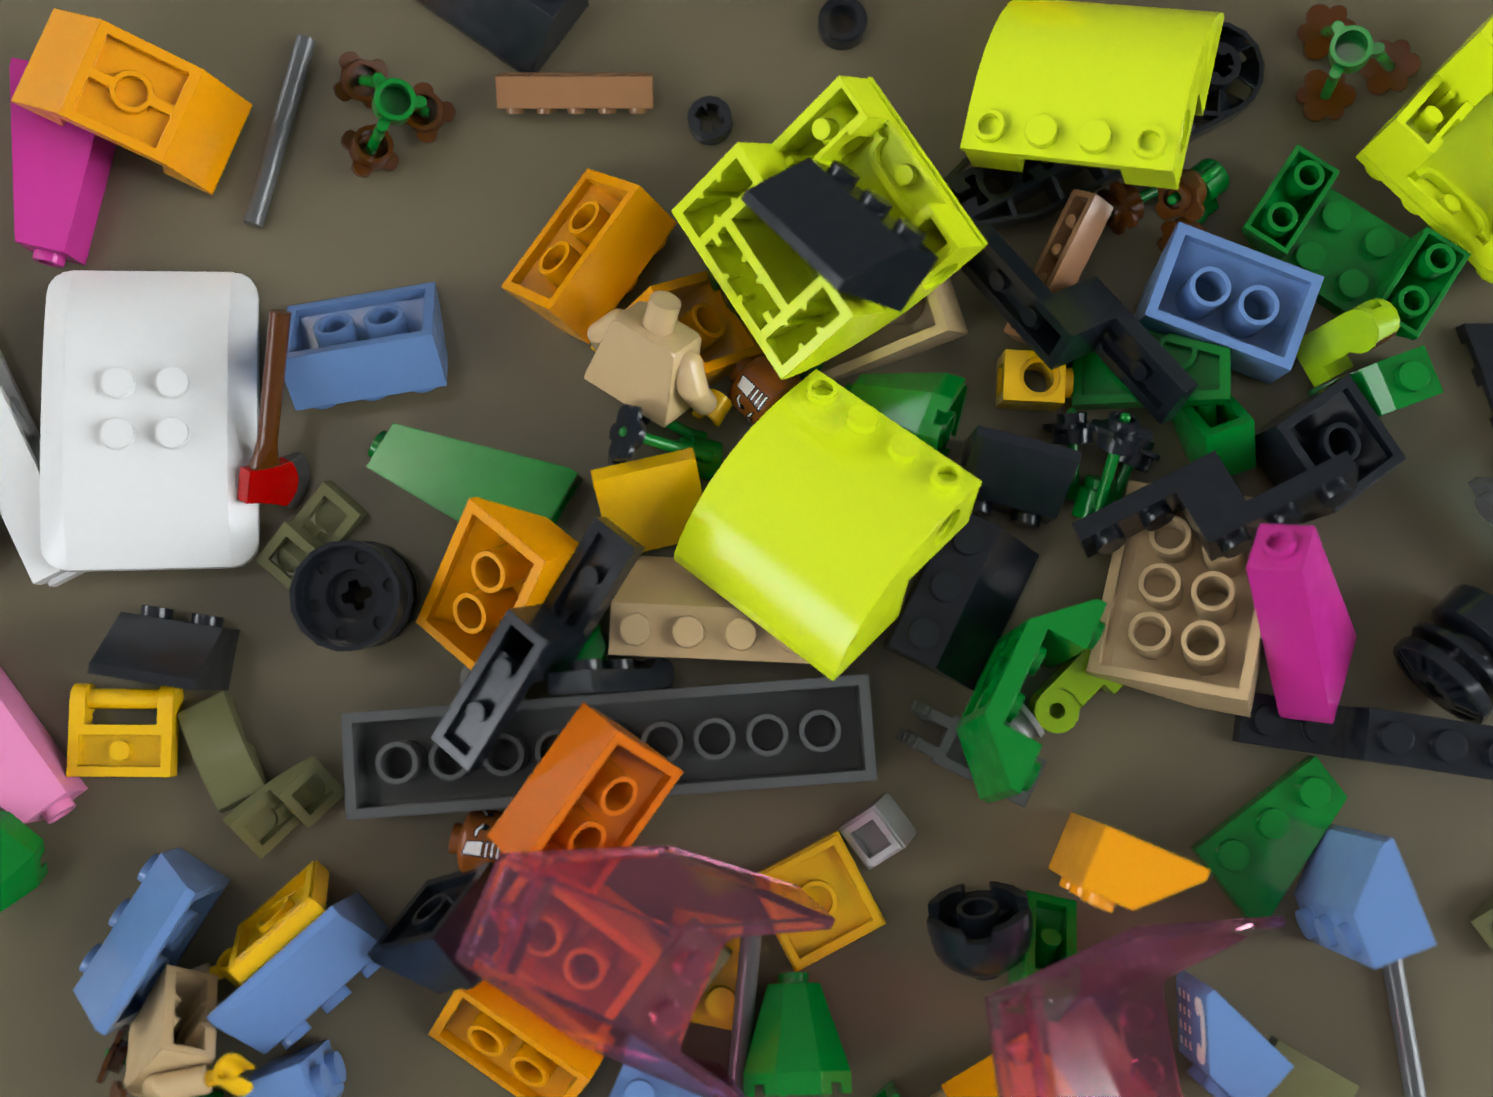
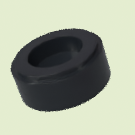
(842, 24)

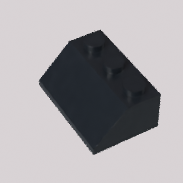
(512, 30)
(844, 231)
(962, 602)

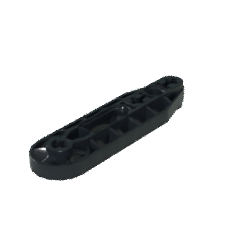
(1036, 179)

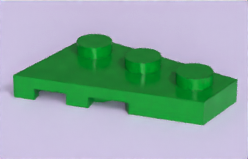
(1205, 362)
(1271, 837)

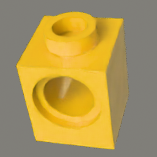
(1013, 392)

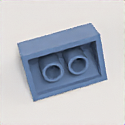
(1230, 299)
(366, 347)
(1361, 899)
(147, 935)
(303, 978)

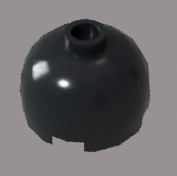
(980, 929)

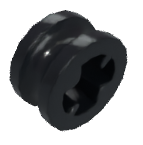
(724, 115)

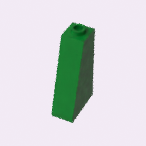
(452, 471)

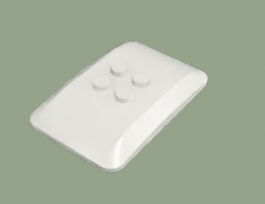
(148, 420)

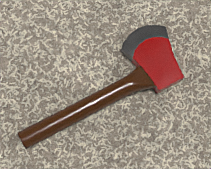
(268, 476)

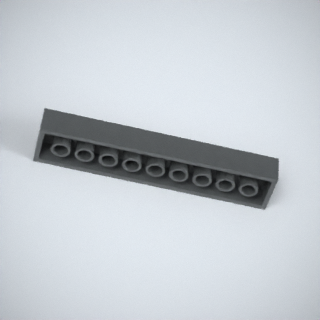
(715, 734)

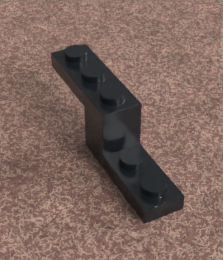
(1078, 322)
(1216, 506)
(536, 643)
(1375, 737)

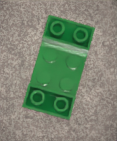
(1350, 247)
(996, 754)

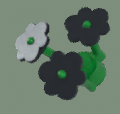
(630, 433)

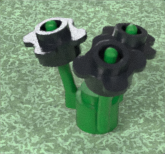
(1120, 437)

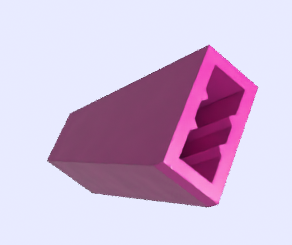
(55, 182)
(1300, 621)

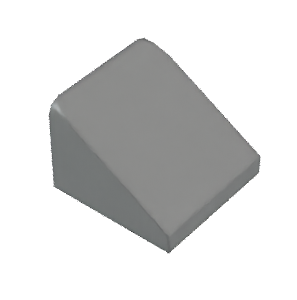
(878, 831)

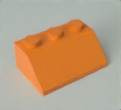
(587, 790)

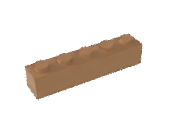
(575, 91)
(1070, 244)

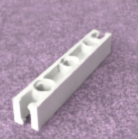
(22, 482)

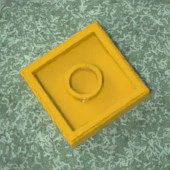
(650, 496)
(834, 882)
(279, 920)

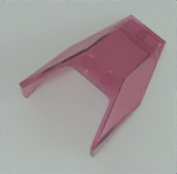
(624, 945)
(1101, 1014)

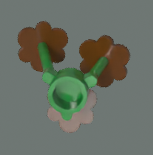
(1348, 51)

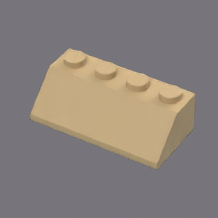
(677, 616)

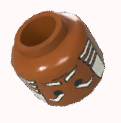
(757, 387)
(471, 841)

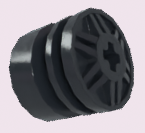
(326, 589)
(1454, 655)

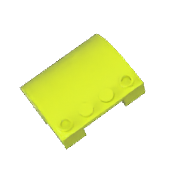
(1092, 88)
(1441, 150)
(773, 289)
(824, 521)

